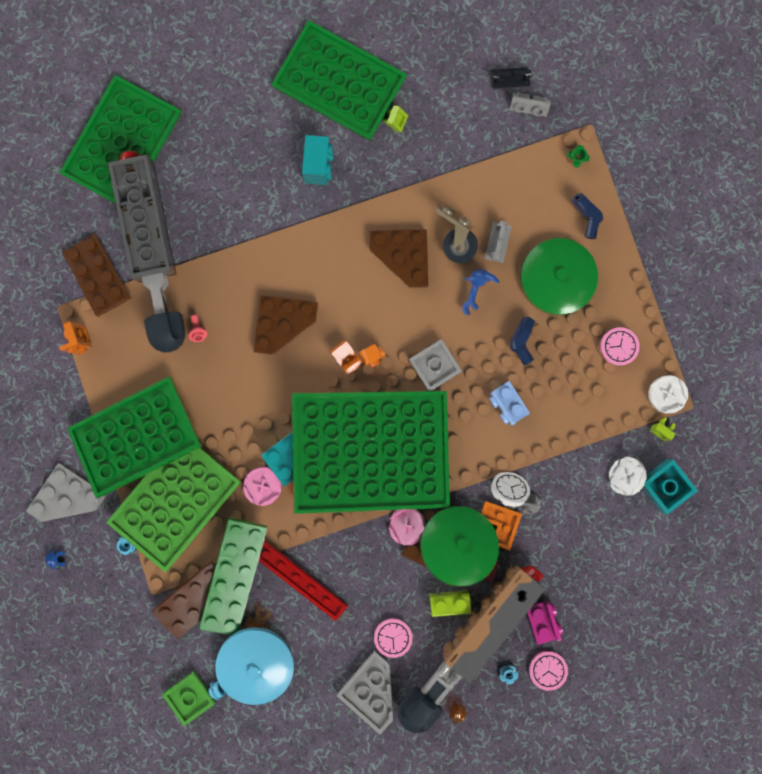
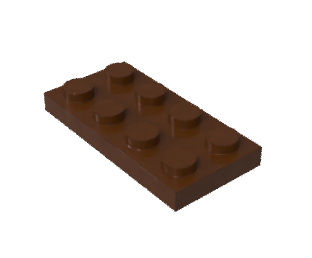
(96, 275)
(186, 604)

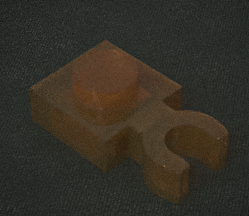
(256, 621)

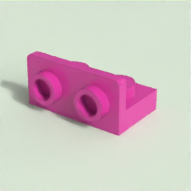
(543, 622)

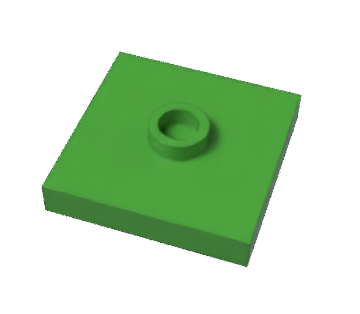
(189, 698)

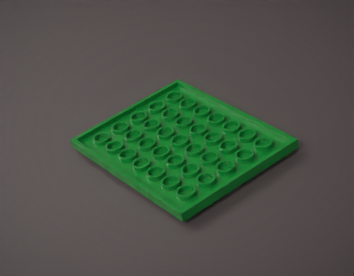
(370, 451)

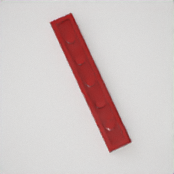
(301, 581)

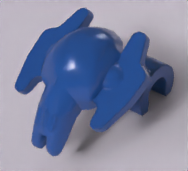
(477, 279)

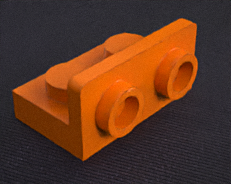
(77, 337)

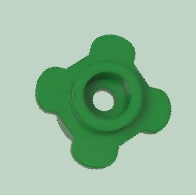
(579, 150)

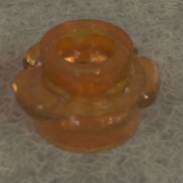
(458, 716)

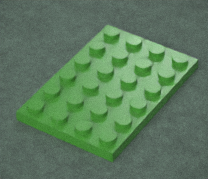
(173, 506)

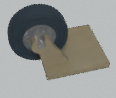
(459, 244)

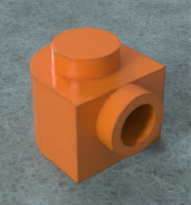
(372, 355)

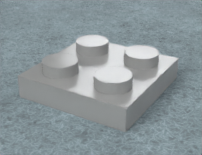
(435, 365)

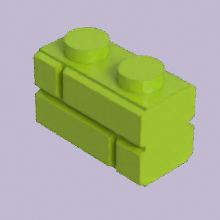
(450, 603)

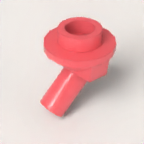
(197, 333)

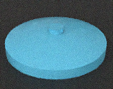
(254, 666)

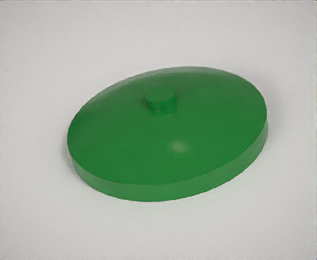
(559, 276)
(459, 546)

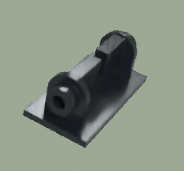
(511, 77)

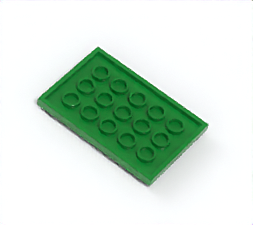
(339, 80)
(122, 122)
(134, 437)

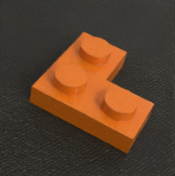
(506, 521)

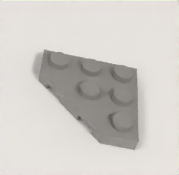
(63, 496)
(370, 692)

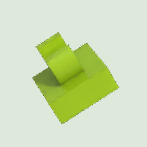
(396, 119)
(662, 431)

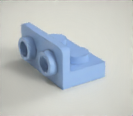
(509, 404)

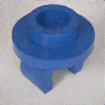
(51, 559)

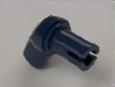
(589, 212)
(520, 338)

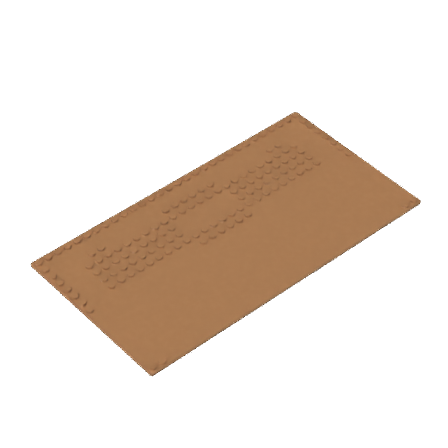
(245, 397)

